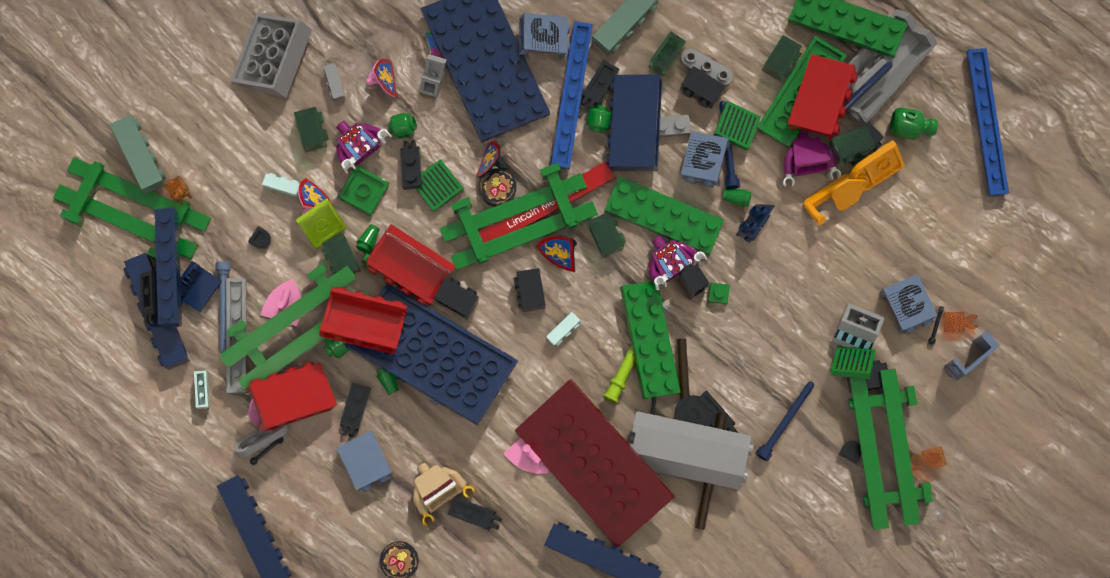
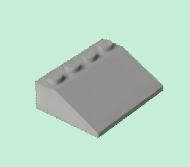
(271, 54)

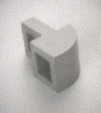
(433, 75)

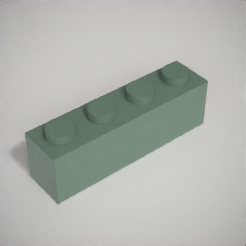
(622, 23)
(137, 155)

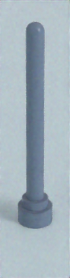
(222, 270)

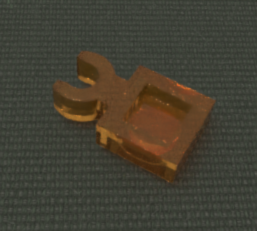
(177, 189)
(957, 322)
(931, 458)

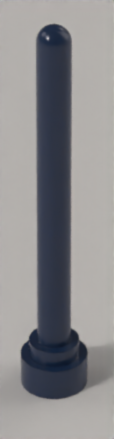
(865, 87)
(732, 180)
(765, 451)

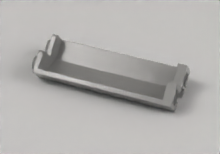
(912, 50)
(691, 450)

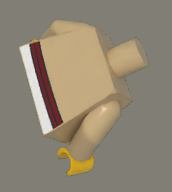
(435, 488)

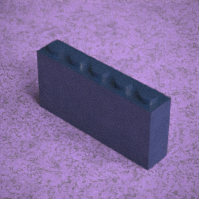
(635, 122)

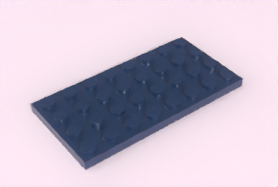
(485, 65)
(443, 360)

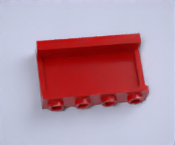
(823, 96)
(408, 265)
(363, 320)
(291, 396)

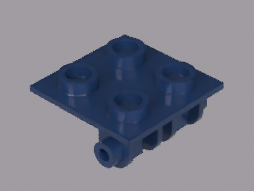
(751, 226)
(197, 286)

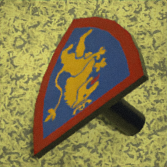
(491, 158)
(559, 251)

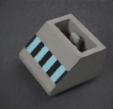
(857, 328)

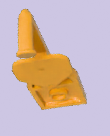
(863, 177)

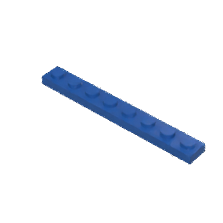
(572, 94)
(987, 122)

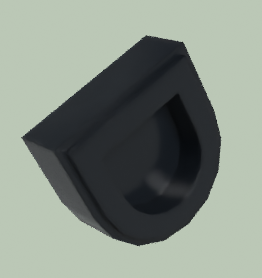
(260, 239)
(851, 451)

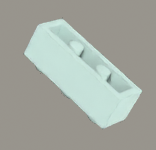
(281, 184)
(563, 329)
(201, 389)

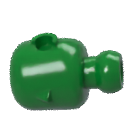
(911, 124)

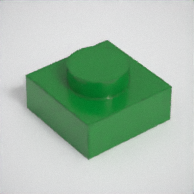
(718, 293)

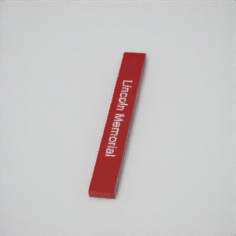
(593, 179)

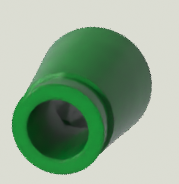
(739, 197)
(368, 239)
(388, 381)

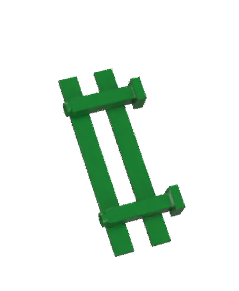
(94, 175)
(471, 223)
(249, 342)
(907, 492)

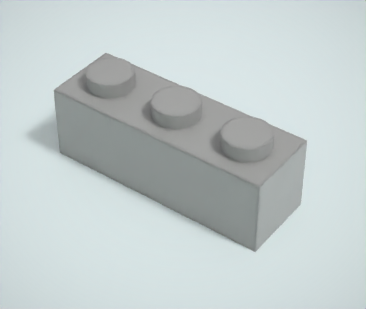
(333, 82)

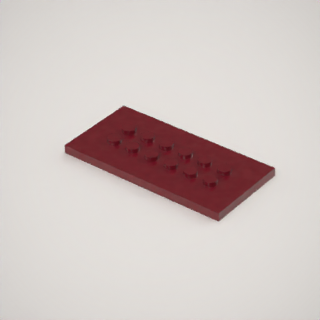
(594, 463)

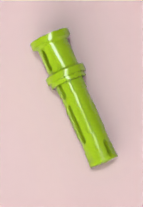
(617, 383)

